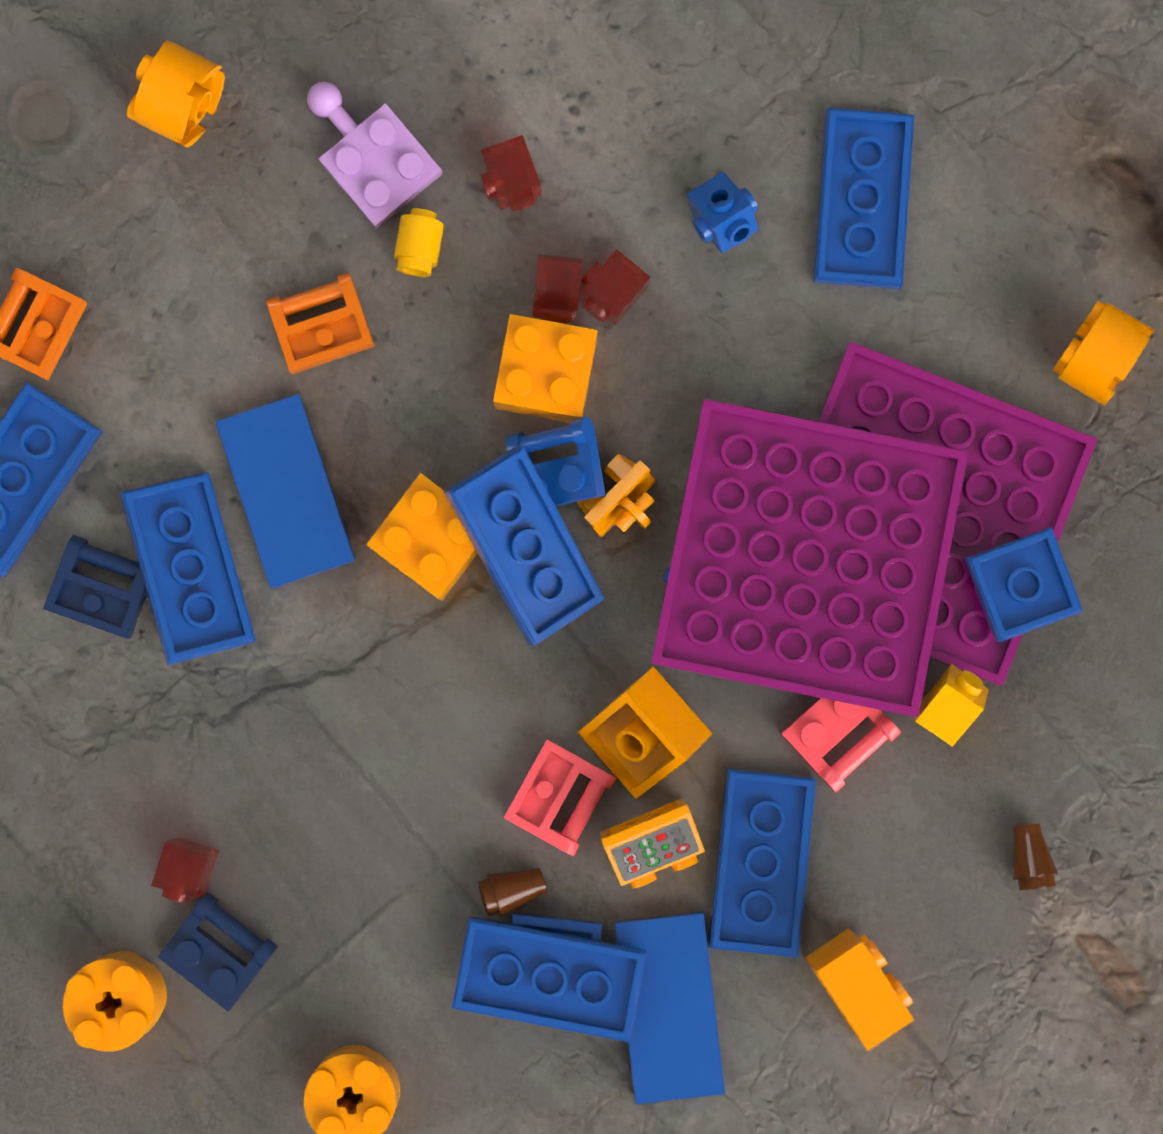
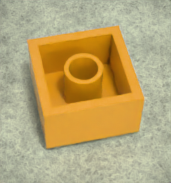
(545, 369)
(425, 538)
(865, 996)

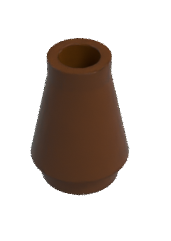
(1032, 859)
(510, 890)

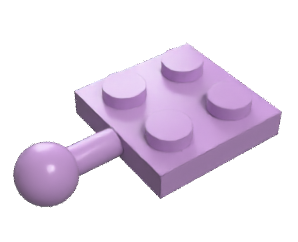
(375, 161)

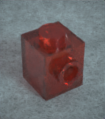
(510, 174)
(613, 288)
(184, 869)

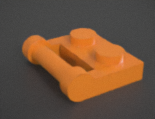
(45, 326)
(323, 336)

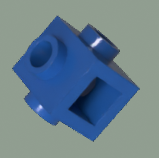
(723, 212)

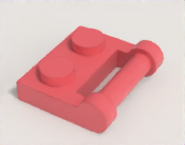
(825, 726)
(546, 790)

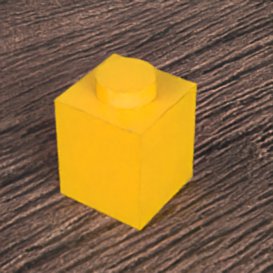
(952, 704)

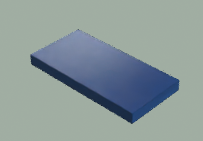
(864, 198)
(38, 457)
(285, 491)
(524, 545)
(187, 568)
(762, 863)
(549, 979)
(675, 1020)

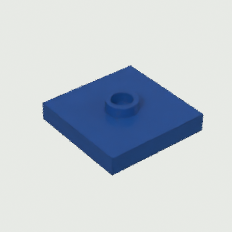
(1023, 585)

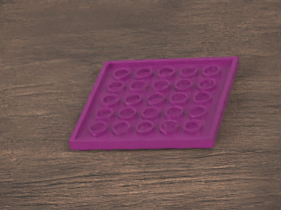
(1014, 484)
(810, 558)

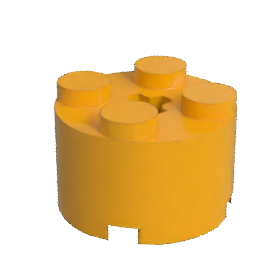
(176, 93)
(1106, 352)
(102, 1024)
(366, 1074)

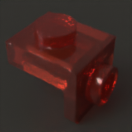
(557, 288)

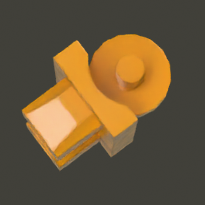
(624, 501)

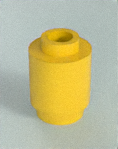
(418, 242)

